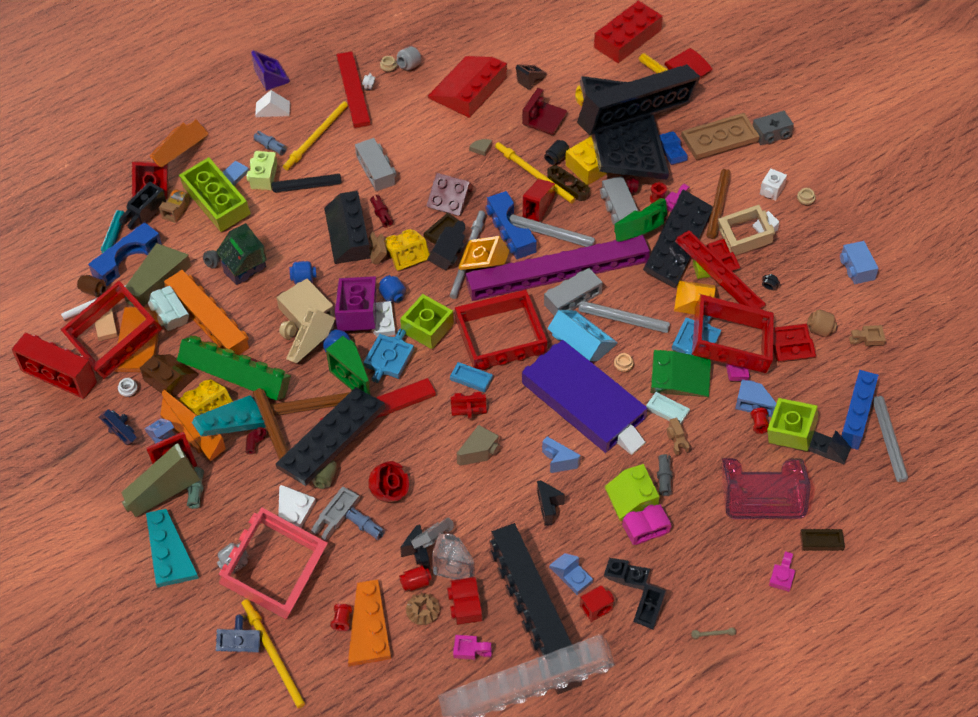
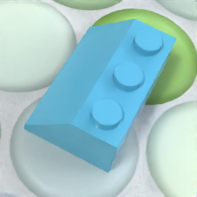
(581, 334)

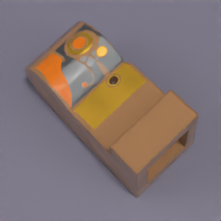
(175, 204)

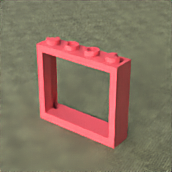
(288, 530)

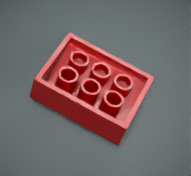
(470, 84)

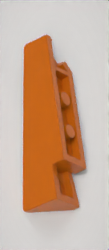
(177, 142)
(182, 420)

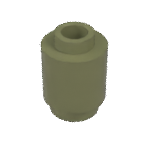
(326, 476)

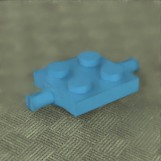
(684, 338)
(388, 356)

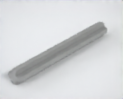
(552, 231)
(623, 316)
(890, 439)

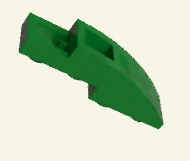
(641, 221)

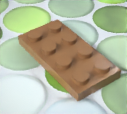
(720, 136)

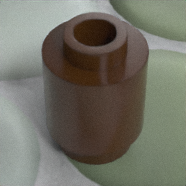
(91, 285)

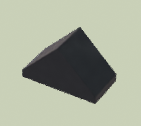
(650, 605)

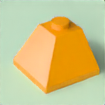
(484, 253)
(688, 295)

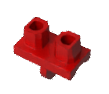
(468, 404)

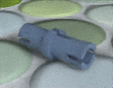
(270, 143)
(365, 523)

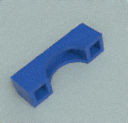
(519, 240)
(137, 242)
(859, 408)

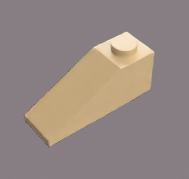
(311, 332)

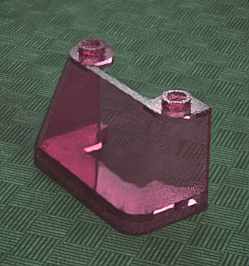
(766, 493)

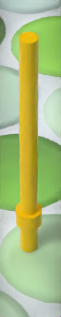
(297, 155)
(511, 155)
(255, 620)

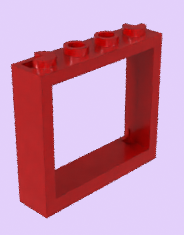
(496, 306)
(739, 314)
(125, 347)

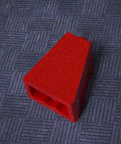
(537, 199)

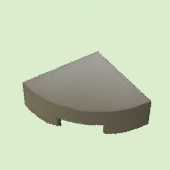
(480, 146)

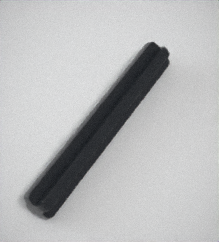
(308, 182)

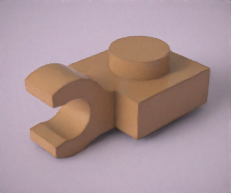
(378, 248)
(869, 334)
(676, 433)

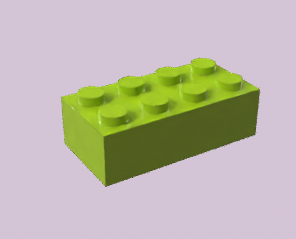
(215, 194)

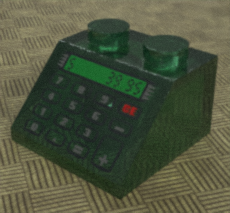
(241, 250)

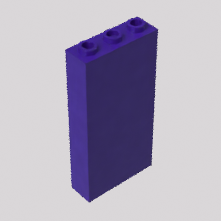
(583, 395)

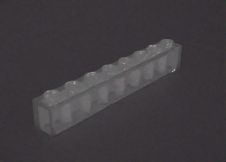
(528, 679)

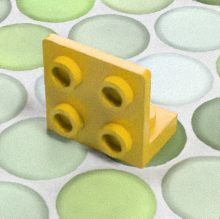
(407, 249)
(205, 397)

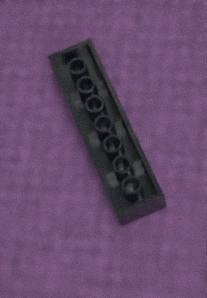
(637, 99)
(529, 594)

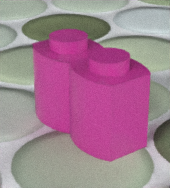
(646, 524)

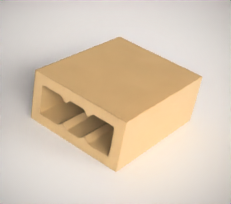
(297, 300)

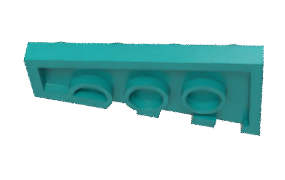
(229, 418)
(168, 553)

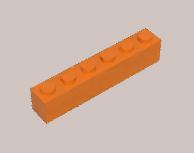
(207, 315)

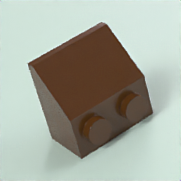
(167, 374)

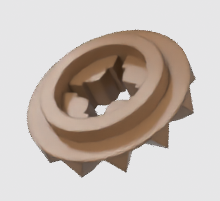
(426, 616)

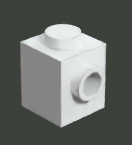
(773, 184)

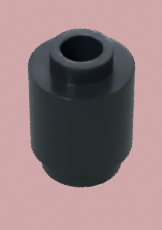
(556, 152)

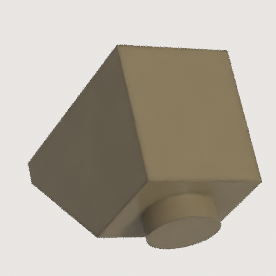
(478, 447)

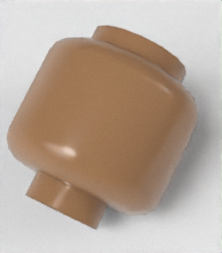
(822, 323)

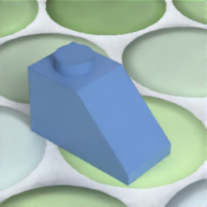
(753, 396)

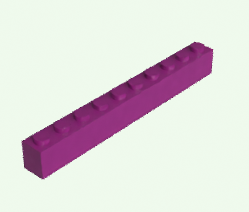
(556, 267)

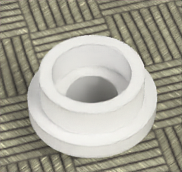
(368, 81)
(127, 383)

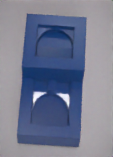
(671, 148)

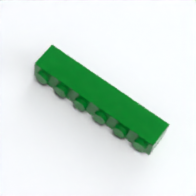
(233, 367)

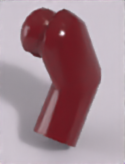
(254, 438)

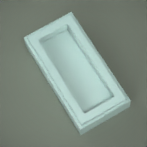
(667, 408)

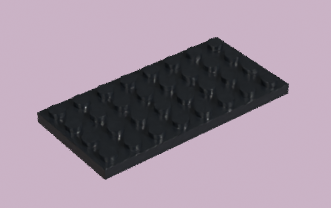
(630, 147)

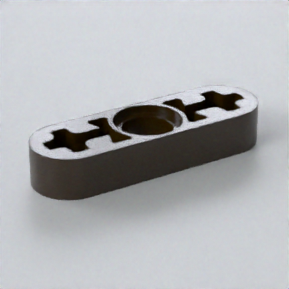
(575, 188)

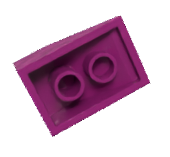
(356, 303)

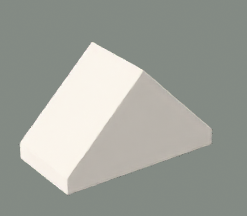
(272, 106)

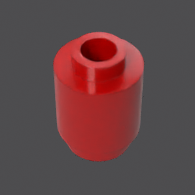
(415, 578)

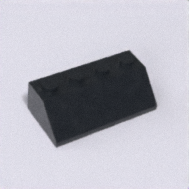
(347, 228)

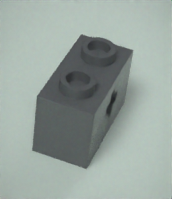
(773, 127)

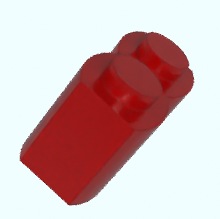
(465, 600)

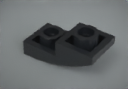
(626, 574)

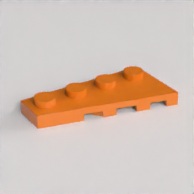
(368, 631)

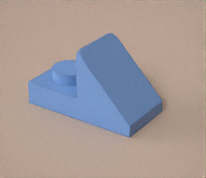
(160, 430)
(563, 457)
(570, 572)

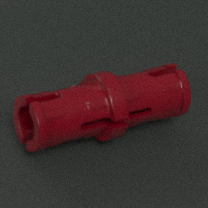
(381, 211)

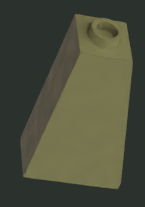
(155, 269)
(160, 481)

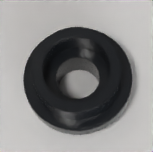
(770, 282)

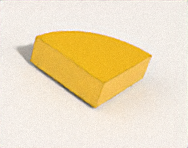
(579, 96)

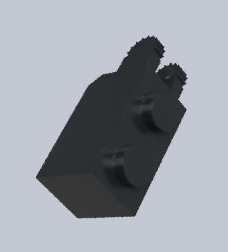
(143, 206)
(448, 245)

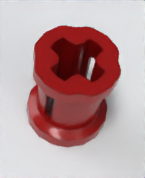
(658, 190)
(760, 420)
(341, 617)

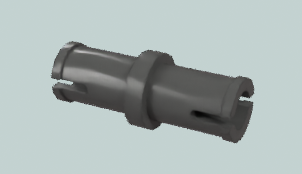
(664, 475)

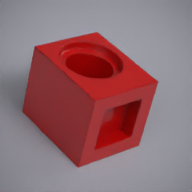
(597, 603)

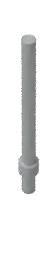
(476, 229)

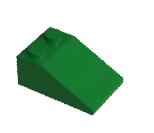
(347, 365)
(680, 374)

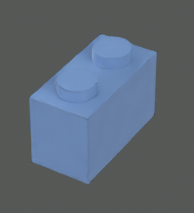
(859, 262)

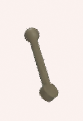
(696, 634)

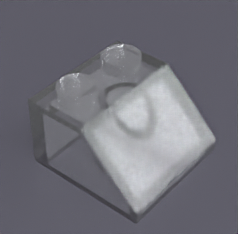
(452, 558)

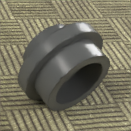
(211, 258)

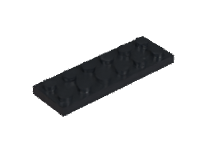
(667, 257)
(330, 436)

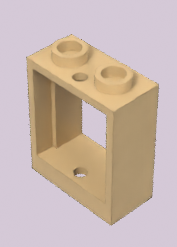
(749, 243)

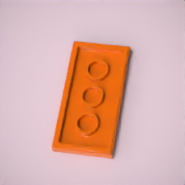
(132, 319)

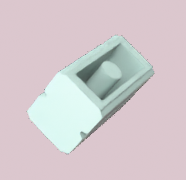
(168, 308)

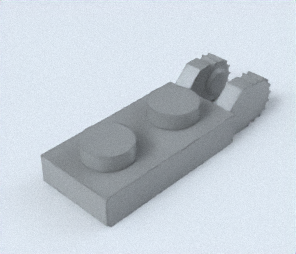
(335, 512)
(431, 534)

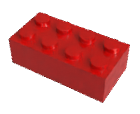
(628, 31)
(54, 365)

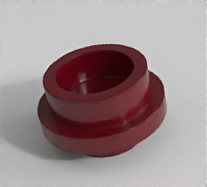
(632, 184)

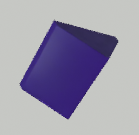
(269, 71)

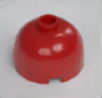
(388, 482)

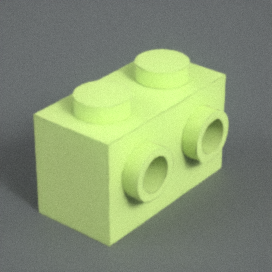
(262, 170)

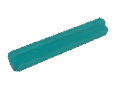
(112, 232)

